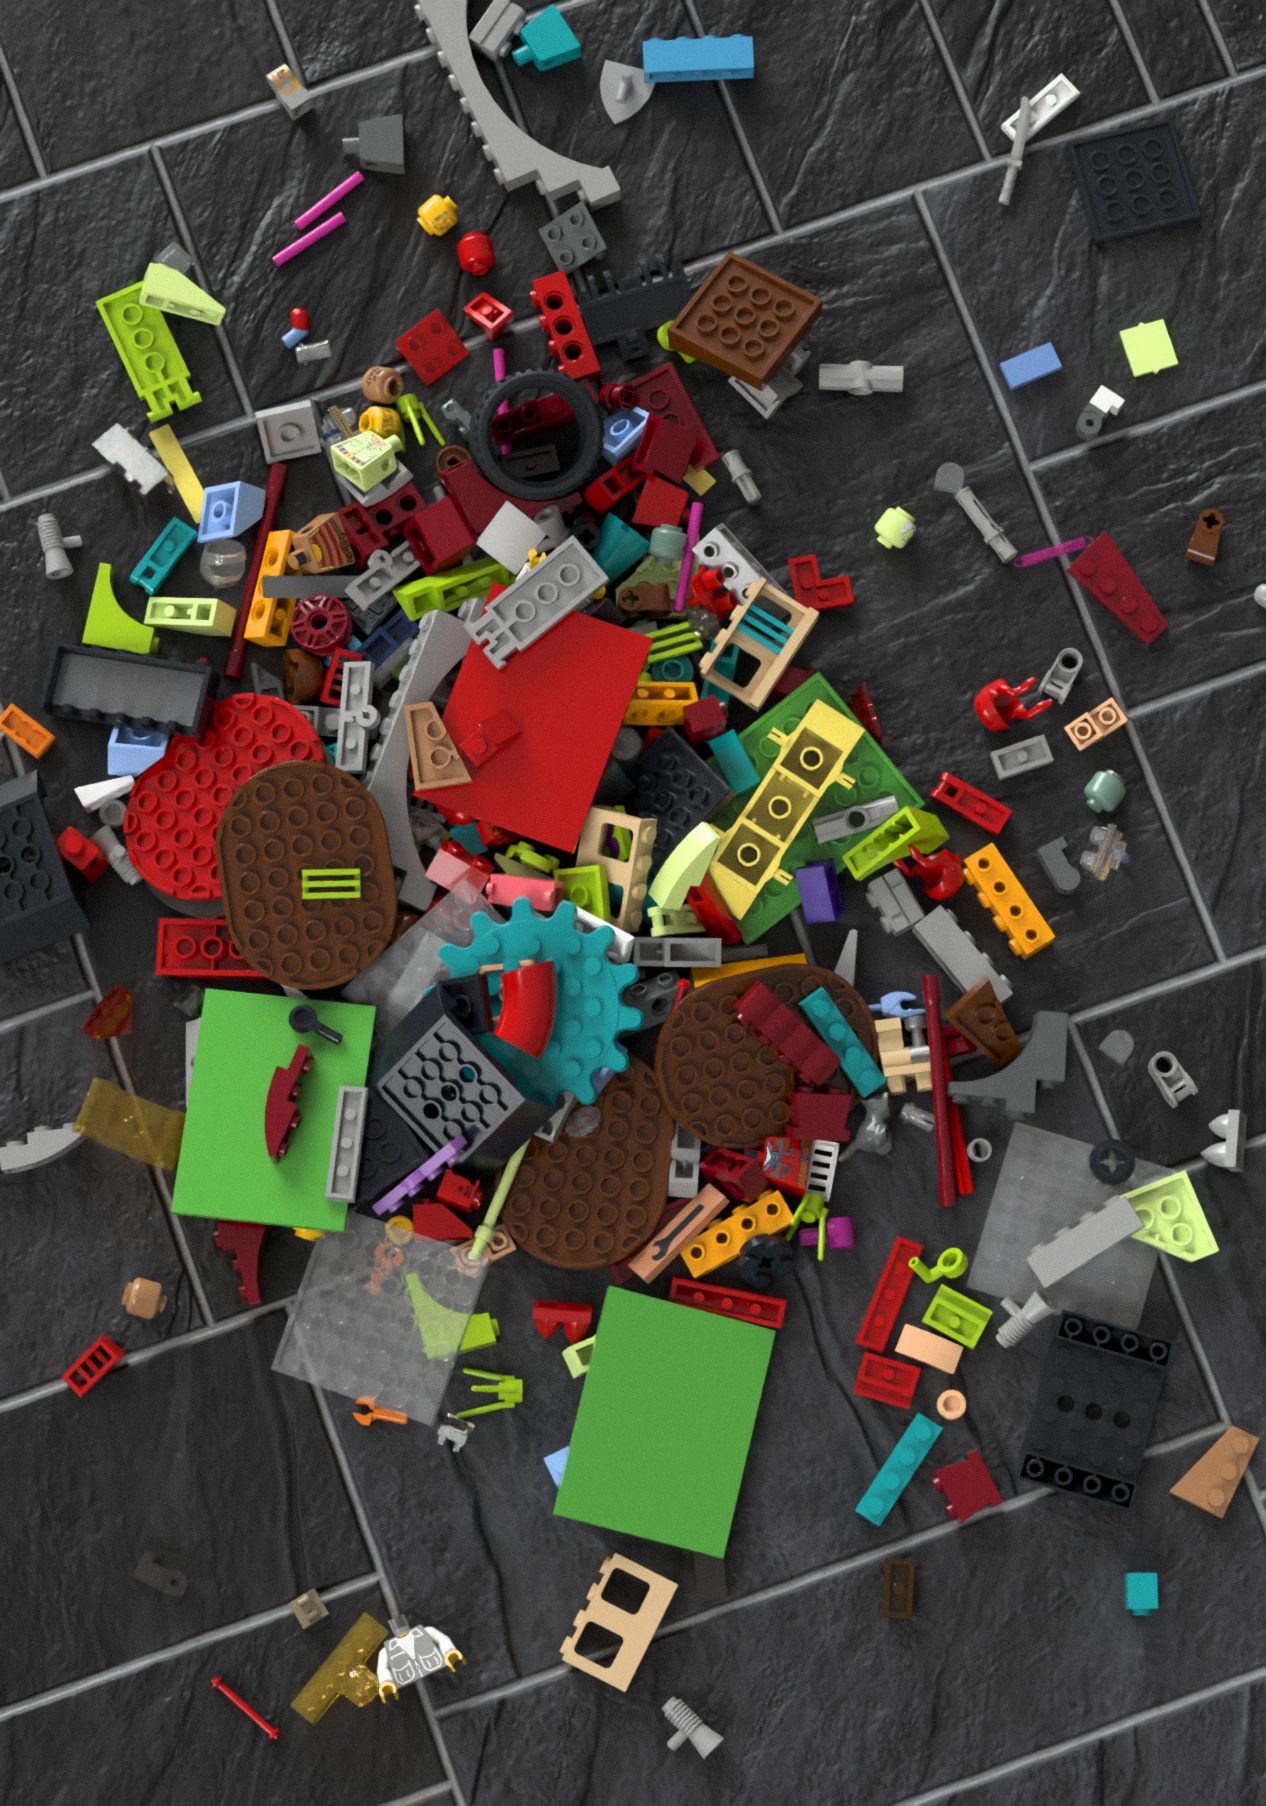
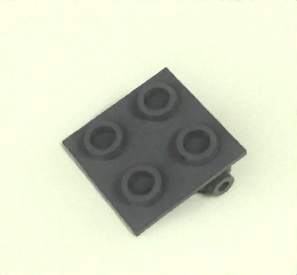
(573, 239)

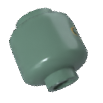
(668, 544)
(1105, 791)

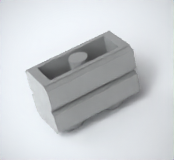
(497, 29)
(895, 902)

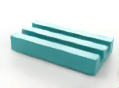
(771, 620)

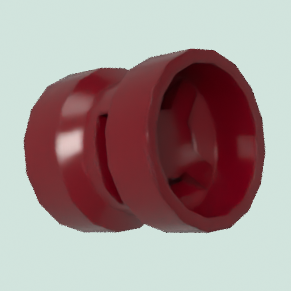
(618, 397)
(958, 1042)

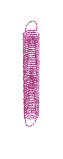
(1055, 553)

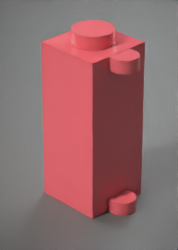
(542, 892)

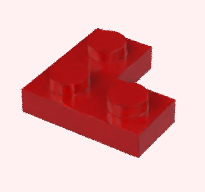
(814, 592)

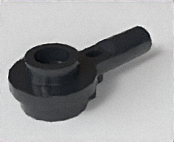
(304, 1019)

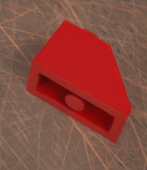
(439, 1222)

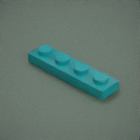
(842, 1041)
(898, 1469)

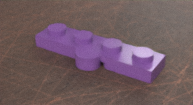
(429, 1169)

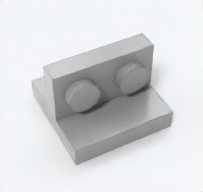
(773, 395)
(288, 431)

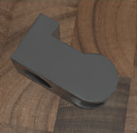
(1061, 874)

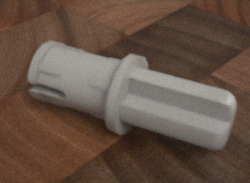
(741, 476)

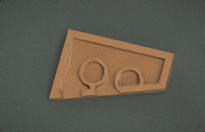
(432, 750)
(1218, 1473)

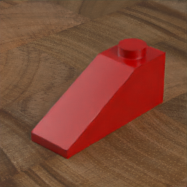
(614, 486)

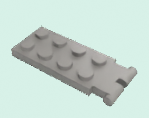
(537, 602)

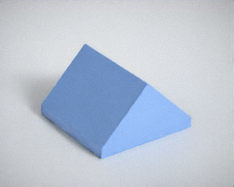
(623, 434)

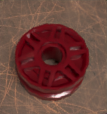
(314, 612)

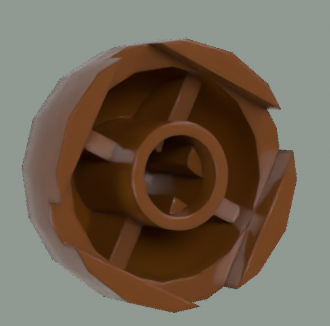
(303, 676)

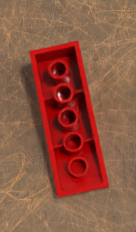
(200, 951)

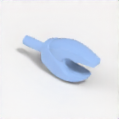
(891, 1007)

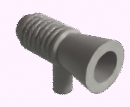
(552, 524)
(53, 546)
(116, 854)
(1023, 1319)
(690, 1727)

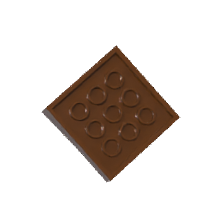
(744, 321)

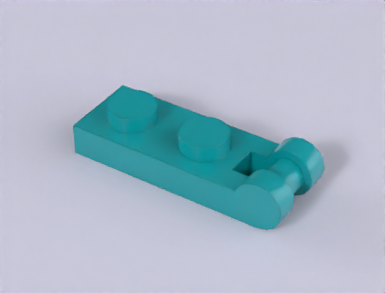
(163, 555)

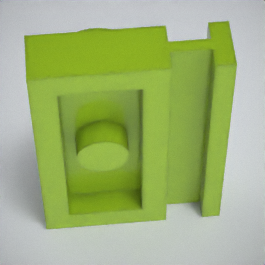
(957, 1316)

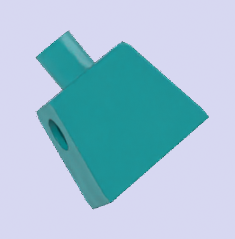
(547, 41)

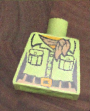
(366, 458)

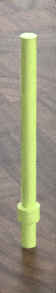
(485, 1233)

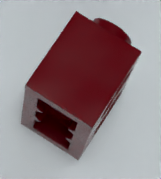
(392, 506)
(361, 533)
(705, 719)
(733, 1174)

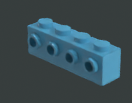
(698, 59)

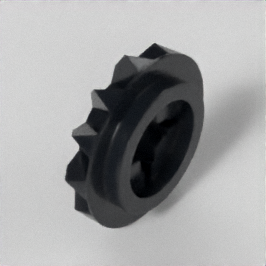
(1121, 1152)

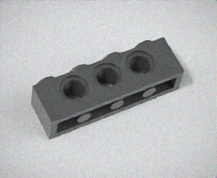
(652, 998)

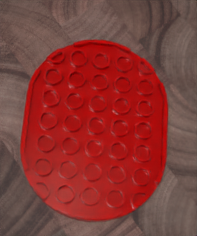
(184, 793)

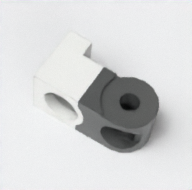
(1096, 411)

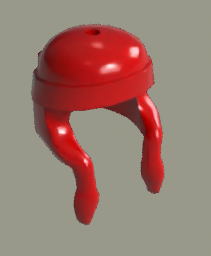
(999, 705)
(939, 871)

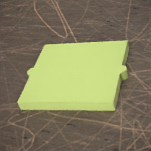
(1148, 348)

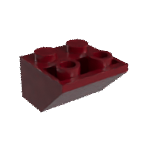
(440, 536)

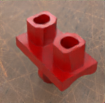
(707, 594)

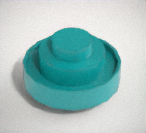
(673, 670)

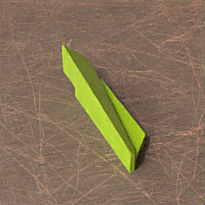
(452, 587)

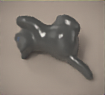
(874, 1131)

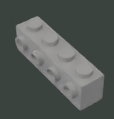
(725, 552)
(957, 954)
(1085, 1242)

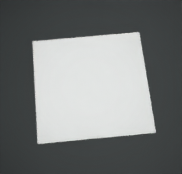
(511, 537)

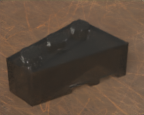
(135, 466)

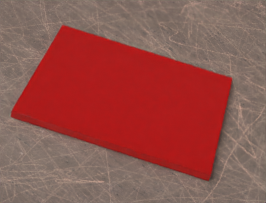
(570, 705)

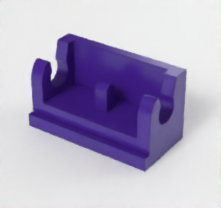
(819, 891)

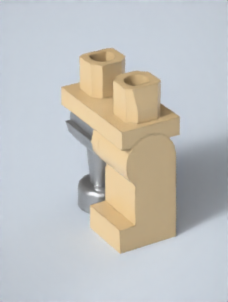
(900, 1061)

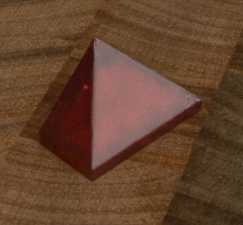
(864, 711)
(111, 1015)

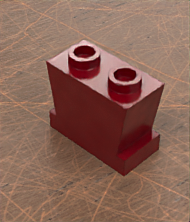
(665, 448)
(818, 1114)
(966, 1487)

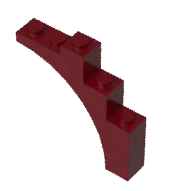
(248, 1243)

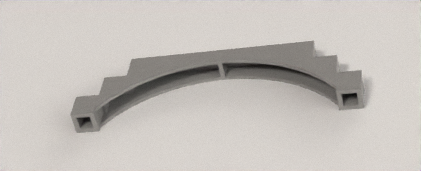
(514, 153)
(433, 655)

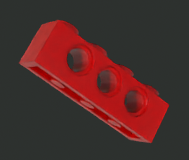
(557, 289)

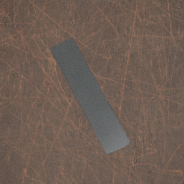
(305, 586)

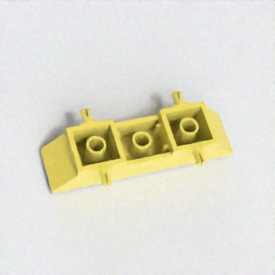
(784, 800)

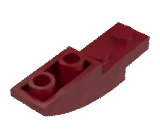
(534, 418)
(280, 1112)

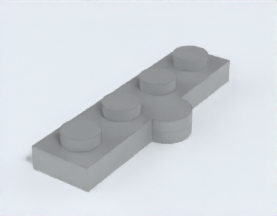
(384, 574)
(356, 717)

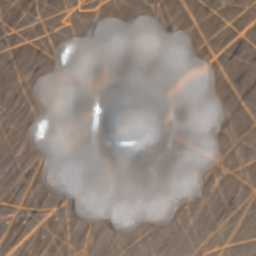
(583, 1121)

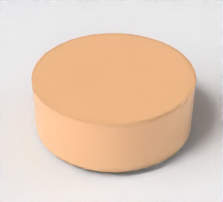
(951, 1404)

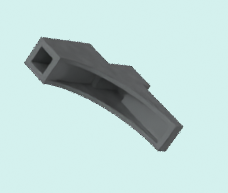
(1038, 1063)

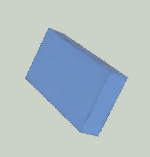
(1030, 366)

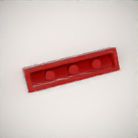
(729, 1301)

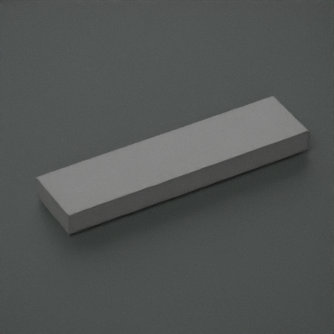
(347, 1144)

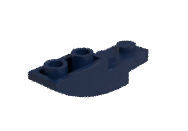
(383, 643)

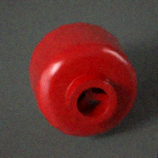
(476, 253)

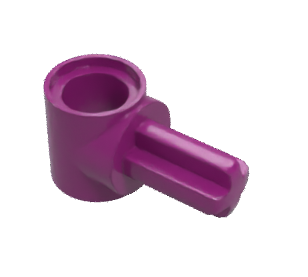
(838, 1234)

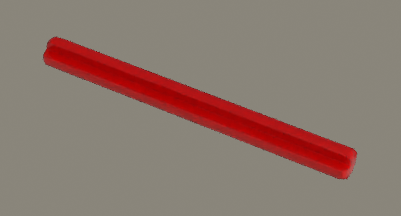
(958, 1145)

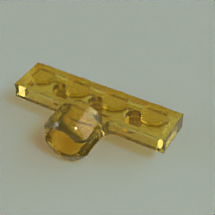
(344, 1672)

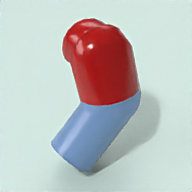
(300, 327)

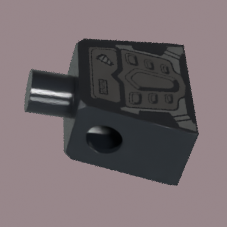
(373, 617)

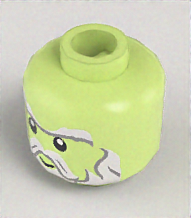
(895, 528)

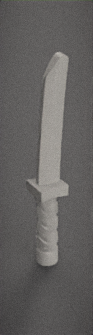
(1014, 162)

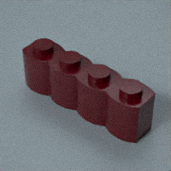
(787, 1034)

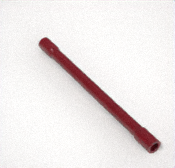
(274, 489)
(946, 1180)

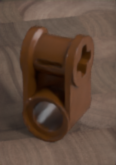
(1204, 541)
(648, 601)

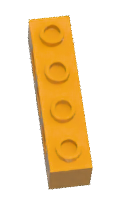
(271, 617)
(660, 703)

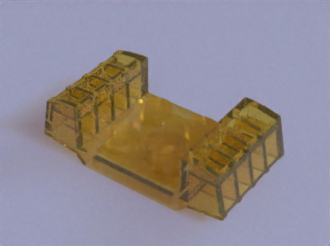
(131, 1125)

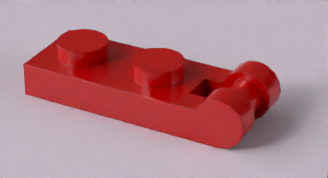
(971, 804)
(712, 912)

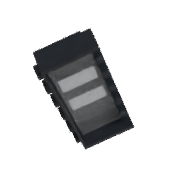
(130, 690)

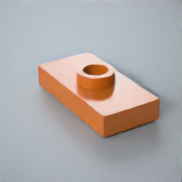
(25, 731)

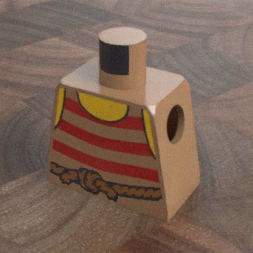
(321, 545)

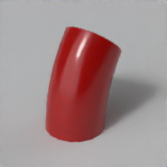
(529, 1007)

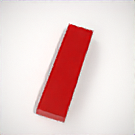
(888, 1295)

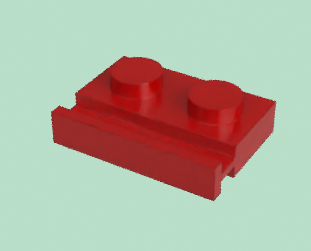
(886, 1380)

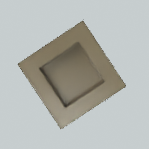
(309, 1608)

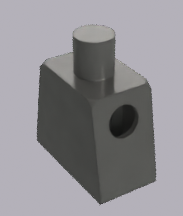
(379, 144)

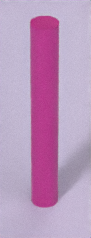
(329, 200)
(309, 239)

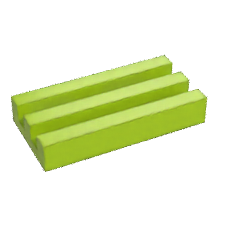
(668, 642)
(331, 872)

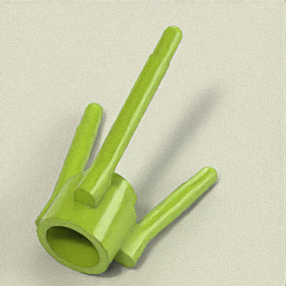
(409, 411)
(809, 1210)
(508, 1390)

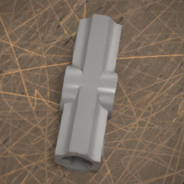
(861, 377)
(838, 826)

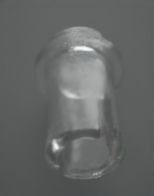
(312, 351)
(916, 1115)

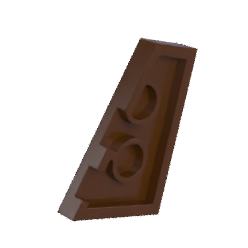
(985, 1024)

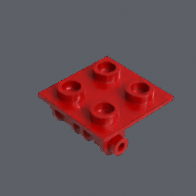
(431, 347)

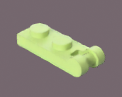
(677, 921)

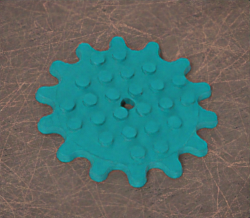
(588, 997)

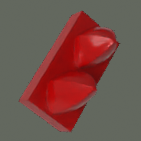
(573, 1315)

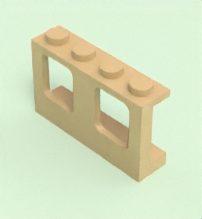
(771, 664)
(630, 874)
(634, 1629)

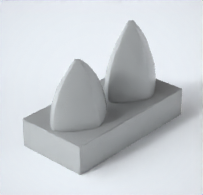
(1228, 1153)

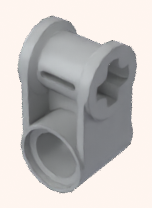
(1060, 679)
(1172, 1080)

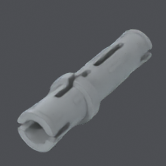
(993, 534)

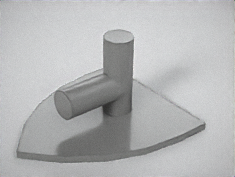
(623, 90)

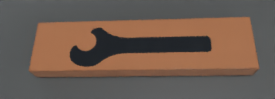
(678, 1233)

